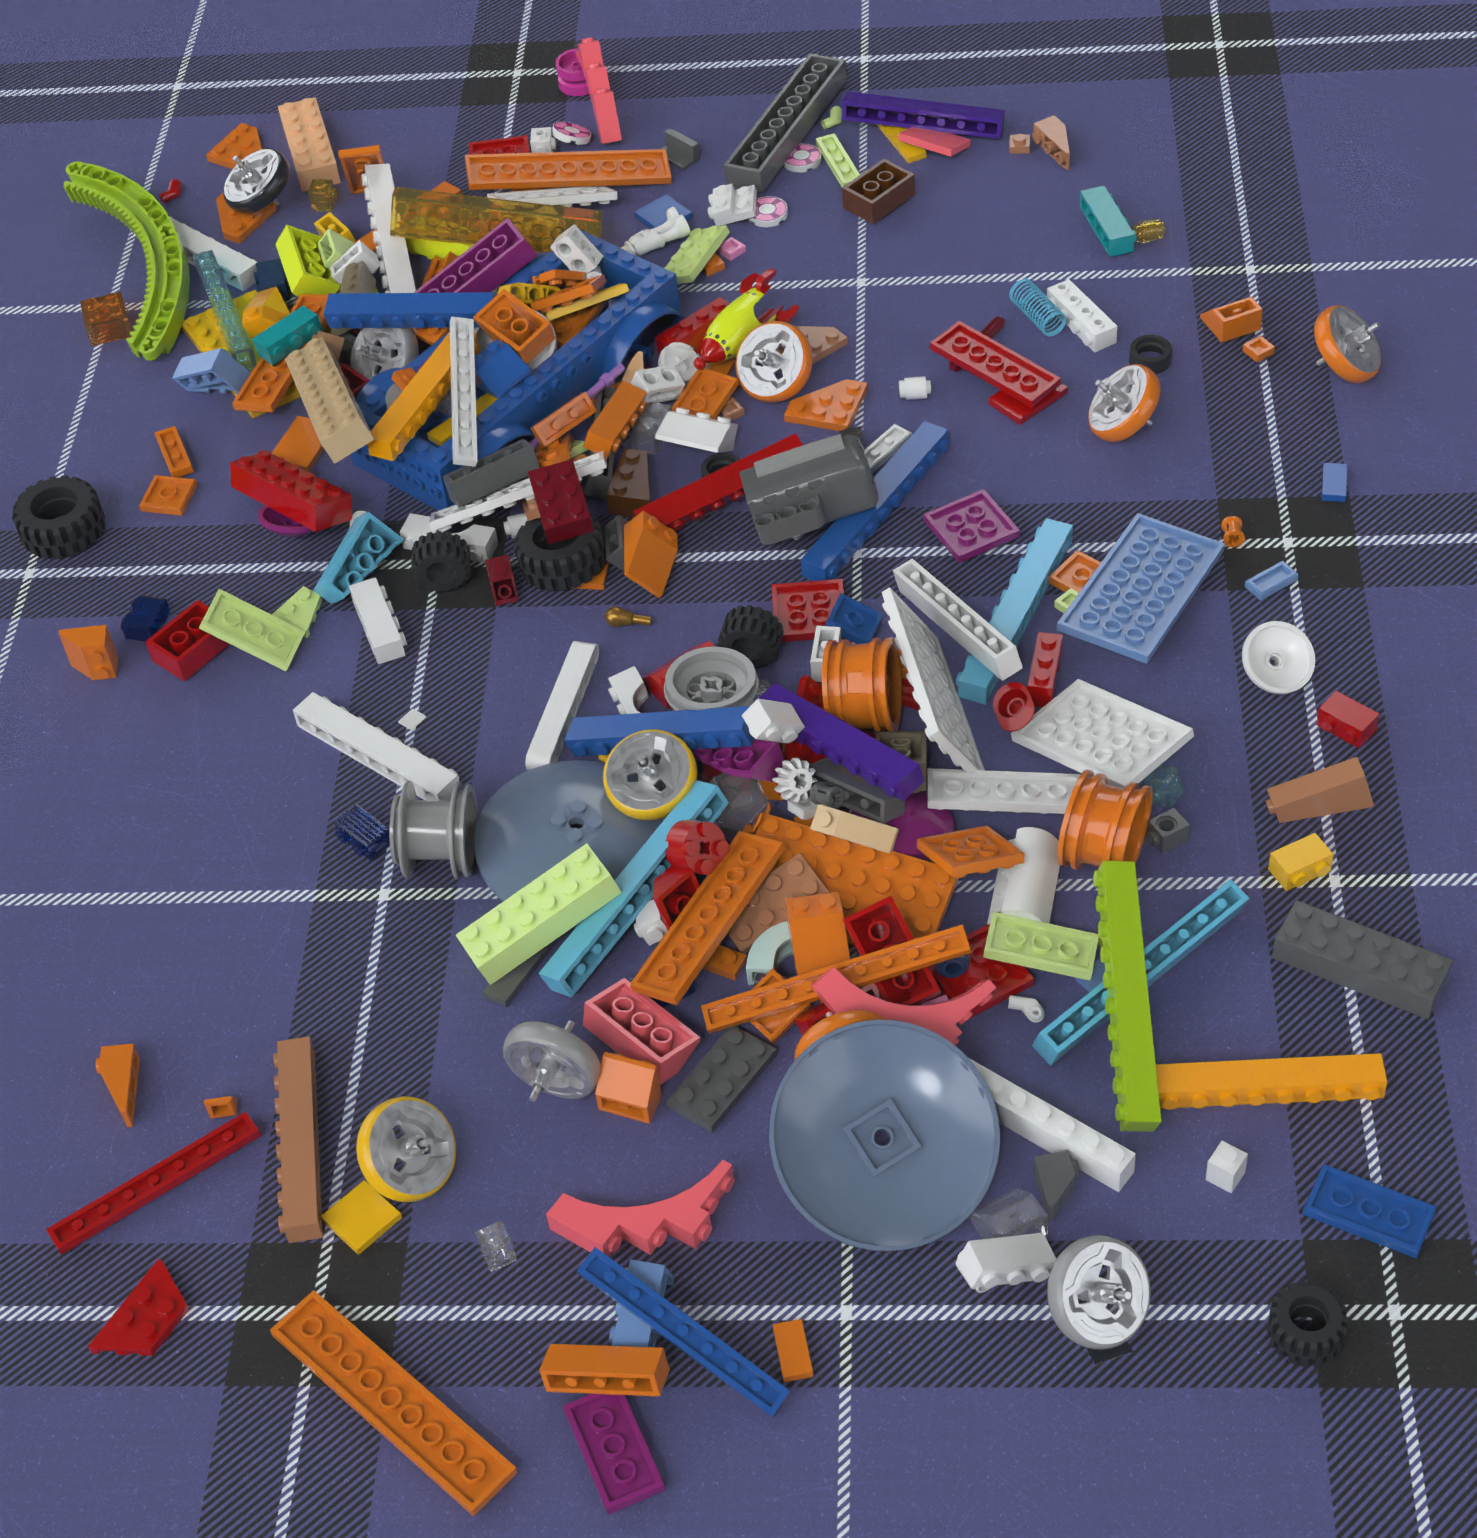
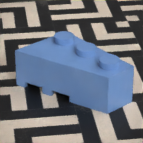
(211, 371)
(629, 1329)

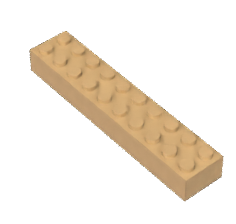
(328, 399)

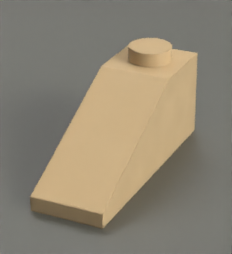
(854, 828)

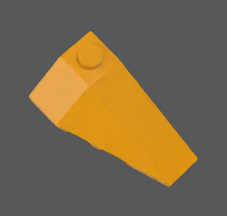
(264, 311)

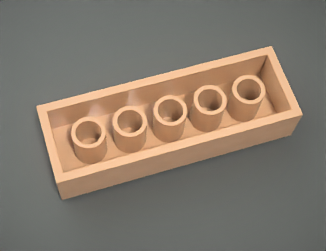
(308, 142)

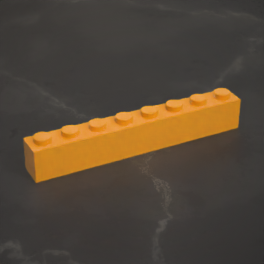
(414, 404)
(1271, 1081)

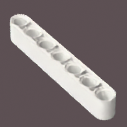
(562, 704)

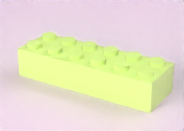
(538, 914)

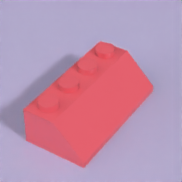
(639, 1029)

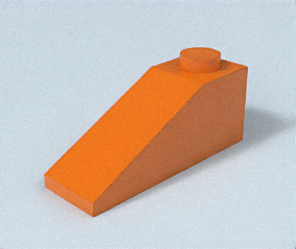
(120, 1073)

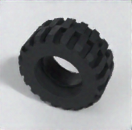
(62, 536)
(562, 562)

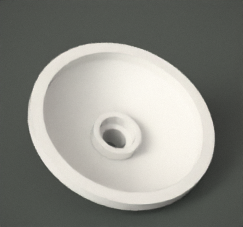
(1290, 651)

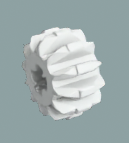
(788, 786)

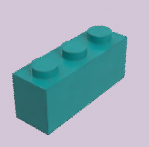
(287, 335)

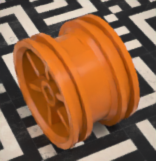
(1103, 822)

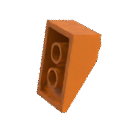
(516, 325)
(649, 552)
(816, 931)

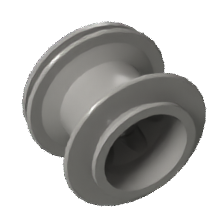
(710, 680)
(434, 830)

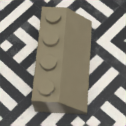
(355, 280)

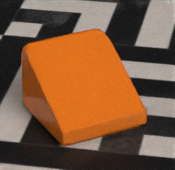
(221, 1106)

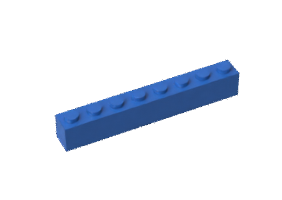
(402, 309)
(697, 728)

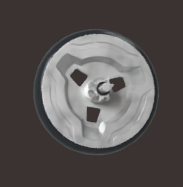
(249, 176)

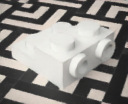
(731, 204)

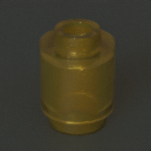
(1149, 230)

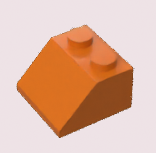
(91, 651)

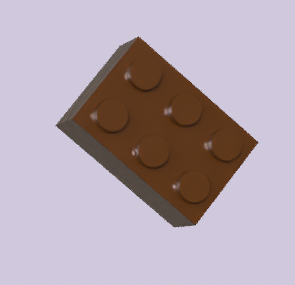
(878, 191)

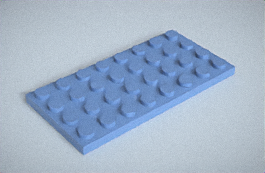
(1141, 588)

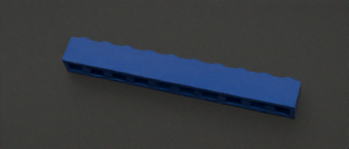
(892, 483)

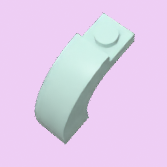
(768, 951)

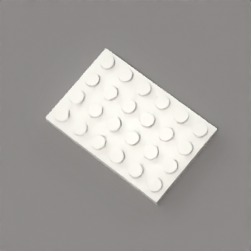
(1102, 734)

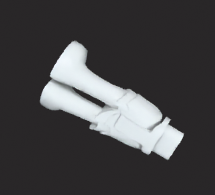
(655, 238)

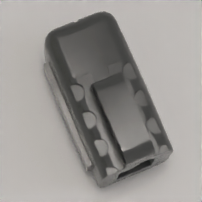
(808, 487)

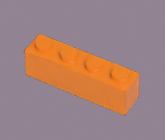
(615, 419)
(604, 1369)

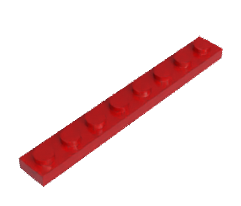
(153, 1183)

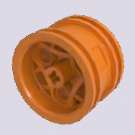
(863, 683)

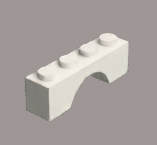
(480, 538)
(628, 691)

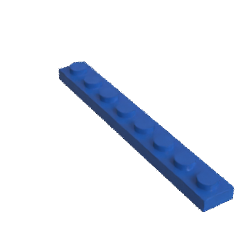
(683, 1332)

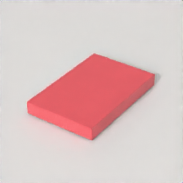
(935, 141)

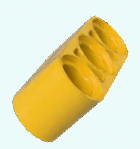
(522, 291)

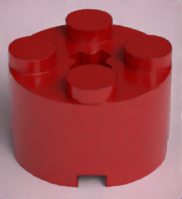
(696, 846)

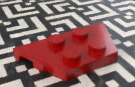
(144, 1316)

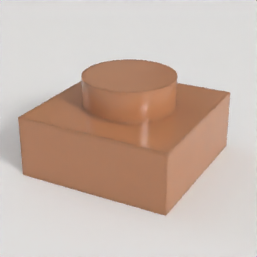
(1019, 144)

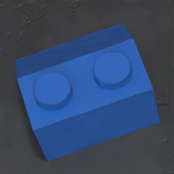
(499, 369)

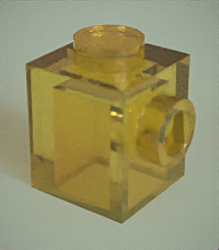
(322, 195)

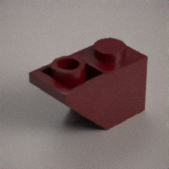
(501, 580)

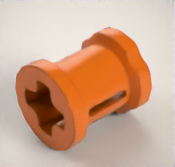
(1230, 536)

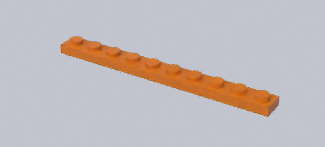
(858, 971)

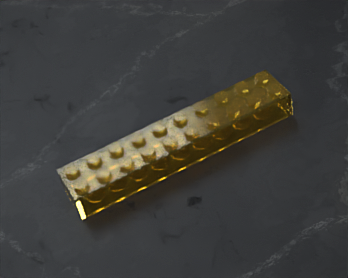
(470, 218)

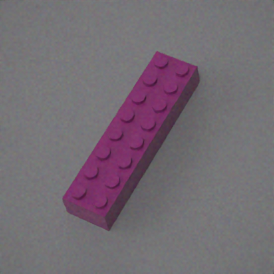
(483, 265)

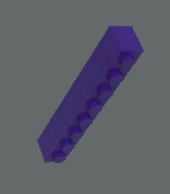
(923, 114)
(851, 747)

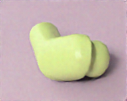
(834, 119)

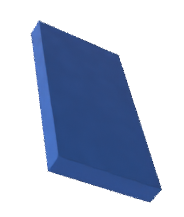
(1369, 1210)

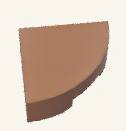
(733, 409)

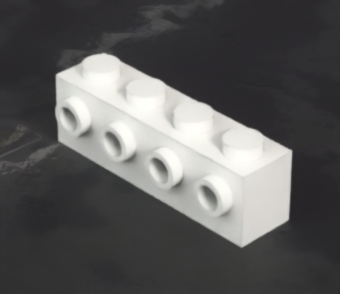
(1083, 316)
(377, 620)

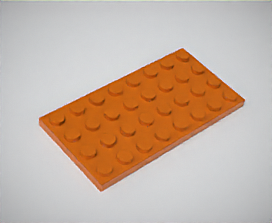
(867, 875)

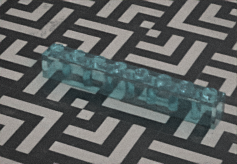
(224, 309)

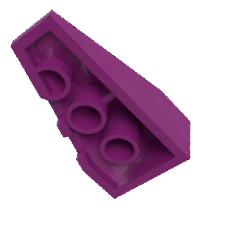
(746, 762)

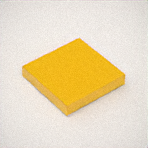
(361, 1217)

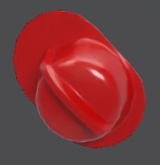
(1013, 706)

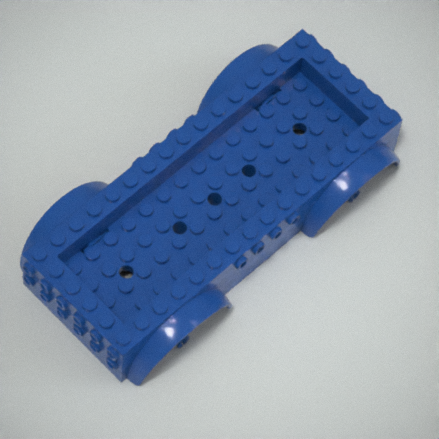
(544, 390)

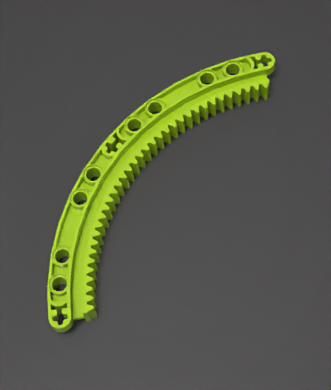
(164, 252)

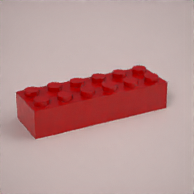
(291, 490)

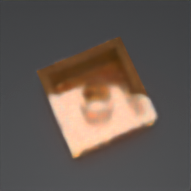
(106, 318)

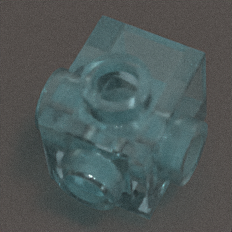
(1165, 785)

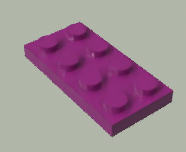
(613, 1450)

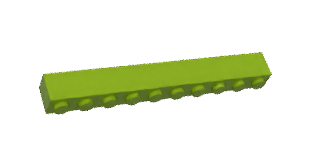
(1127, 997)

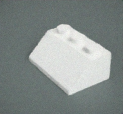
(698, 431)

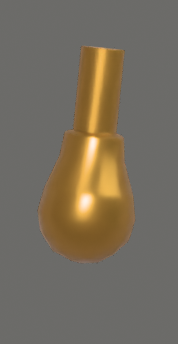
(619, 617)

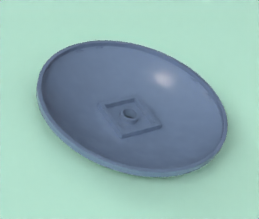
(530, 819)
(893, 1082)

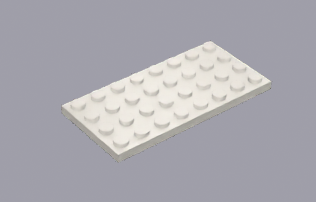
(932, 684)

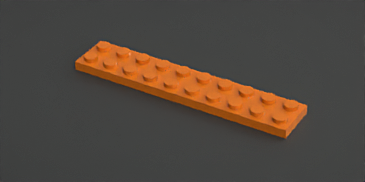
(567, 169)
(394, 1403)

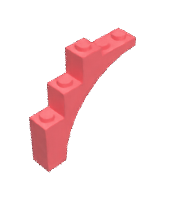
(599, 89)
(940, 1017)
(643, 1226)

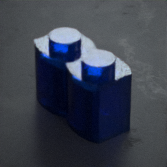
(145, 617)

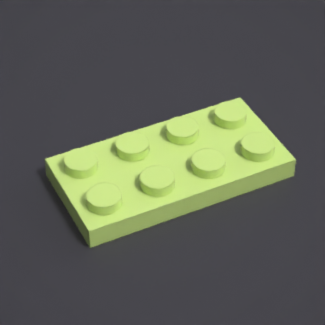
(696, 252)
(252, 630)
(1041, 946)

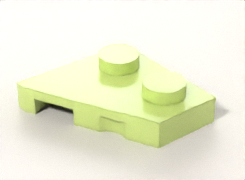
(300, 609)

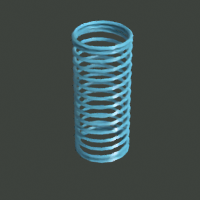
(1019, 303)

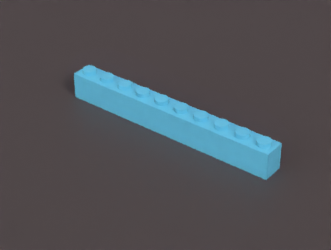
(1018, 603)
(603, 928)
(1160, 957)

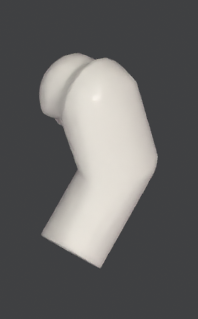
(1028, 1006)

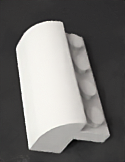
(1028, 887)

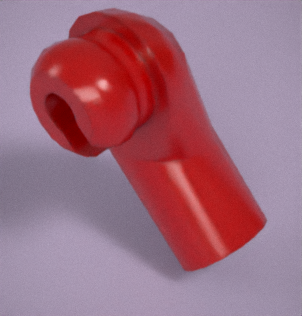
(173, 191)

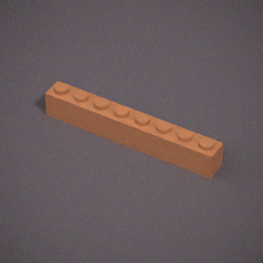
(298, 1140)

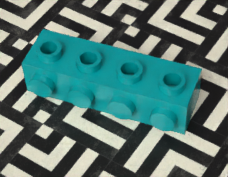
(1107, 221)

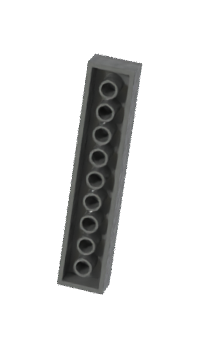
(785, 122)

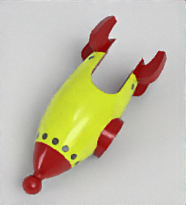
(738, 319)

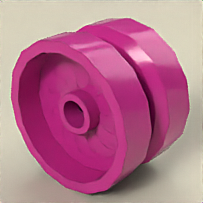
(570, 74)

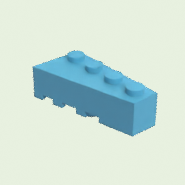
(357, 555)

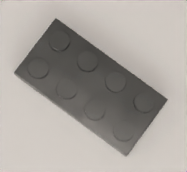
(721, 1078)

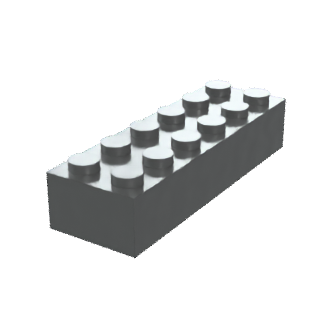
(1362, 959)

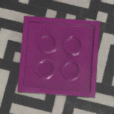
(971, 525)

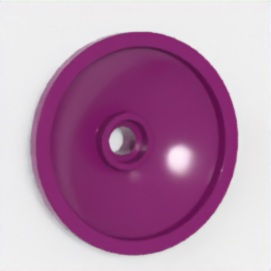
(281, 524)

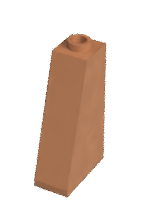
(1321, 793)

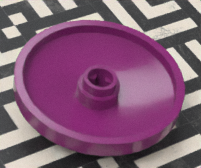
(917, 823)

